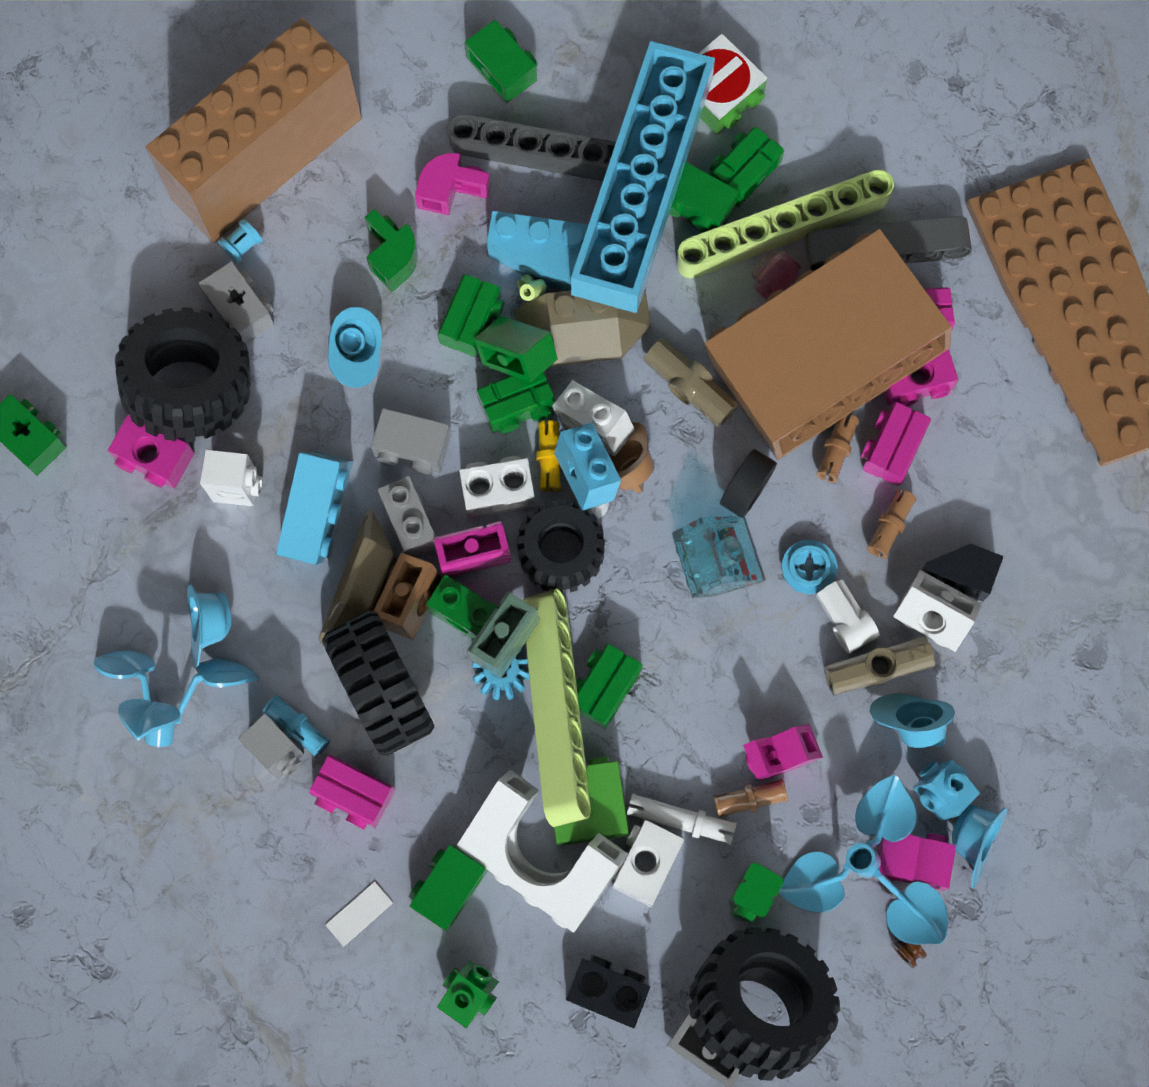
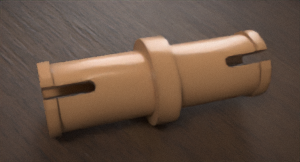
(837, 449)
(891, 523)
(750, 798)

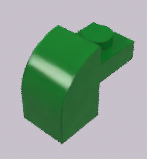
(396, 256)

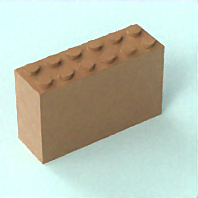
(256, 130)
(828, 343)

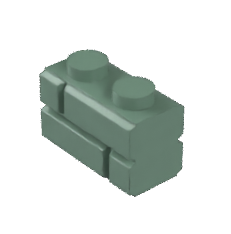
(504, 634)

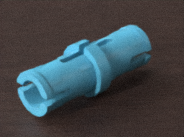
(296, 726)

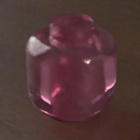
(775, 273)

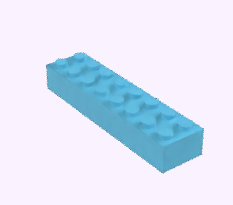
(642, 177)

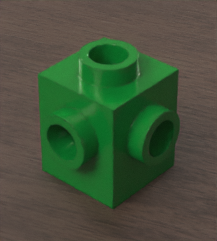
(468, 993)

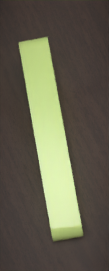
(775, 236)
(557, 712)

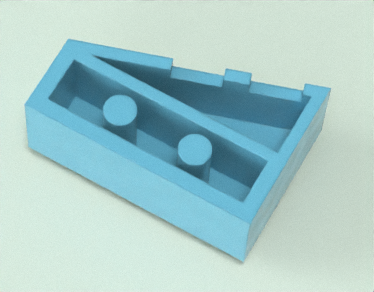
(536, 246)
(313, 507)

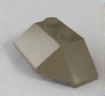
(584, 328)
(363, 577)

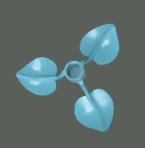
(155, 719)
(883, 812)

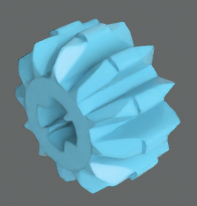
(512, 680)

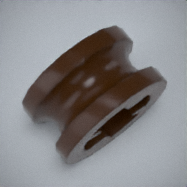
(908, 952)

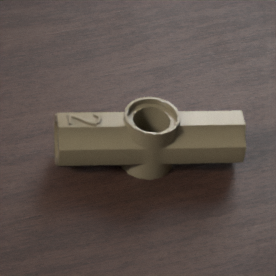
(690, 382)
(900, 659)

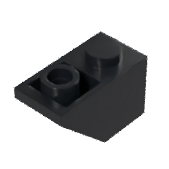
(967, 570)

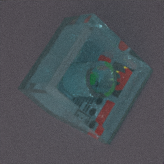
(718, 555)

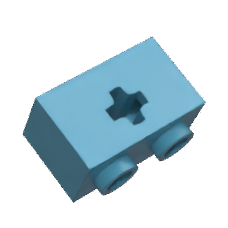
(587, 466)

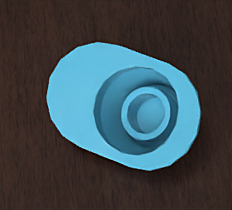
(354, 347)
(209, 620)
(917, 719)
(975, 834)

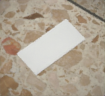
(359, 914)

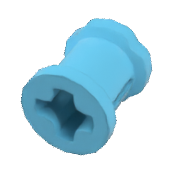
(240, 241)

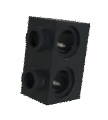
(605, 1001)

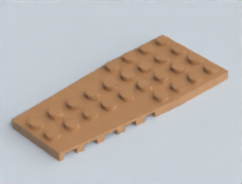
(1078, 295)

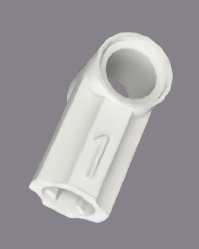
(851, 624)

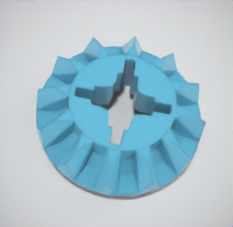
(820, 556)

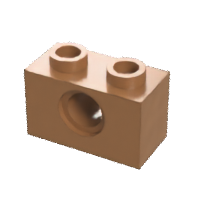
(406, 594)

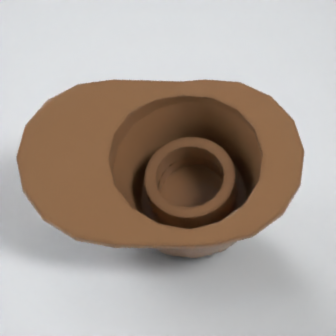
(634, 460)

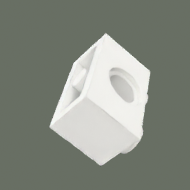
(230, 478)
(955, 610)
(663, 847)

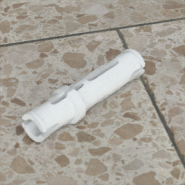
(682, 819)

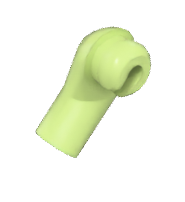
(529, 288)

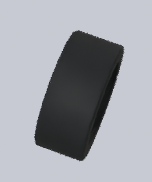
(748, 483)

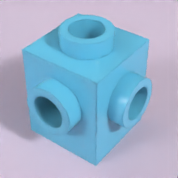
(945, 789)

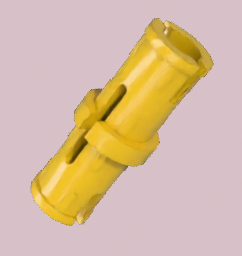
(545, 456)

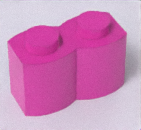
(918, 860)

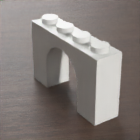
(494, 845)

